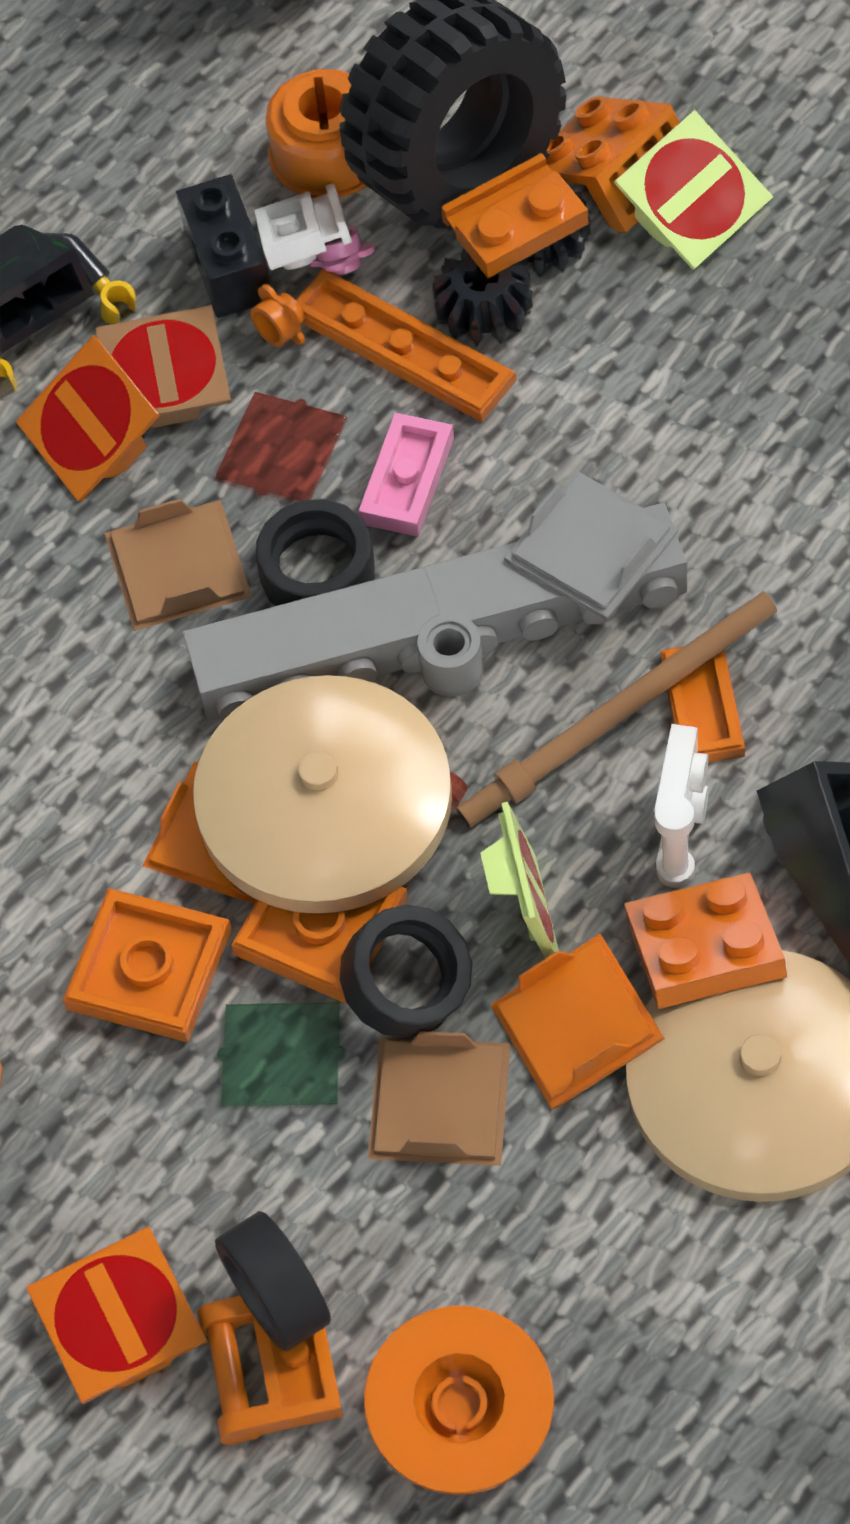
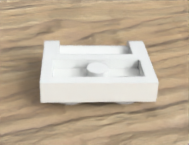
(680, 804)

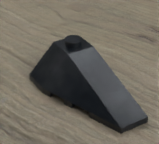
(811, 835)

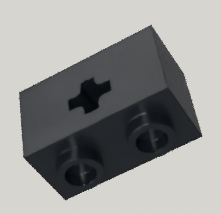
(223, 244)

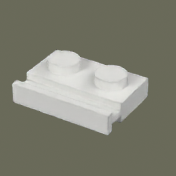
(299, 228)

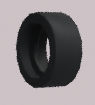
(312, 519)
(442, 941)
(273, 1281)

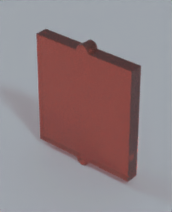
(281, 447)

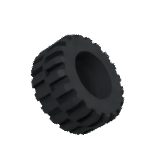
(416, 77)

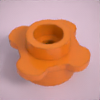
(278, 317)

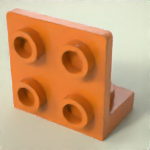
(604, 144)

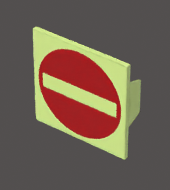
(692, 190)
(514, 870)

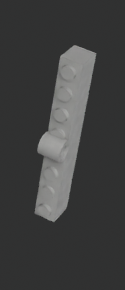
(413, 621)

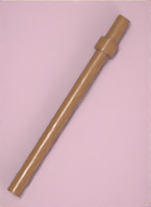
(518, 779)

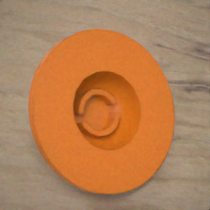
(459, 1400)

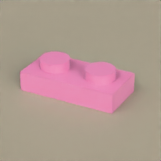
(406, 474)

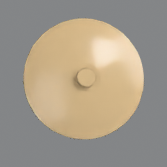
(322, 794)
(752, 1086)

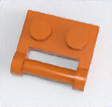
(297, 1382)

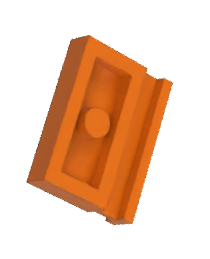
(515, 215)

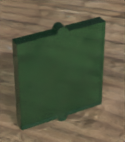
(281, 1054)

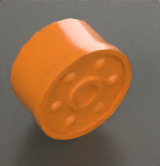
(306, 134)

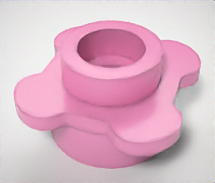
(343, 258)

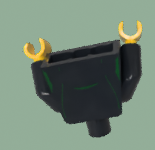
(44, 280)

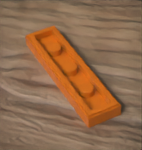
(404, 345)

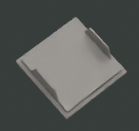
(590, 544)

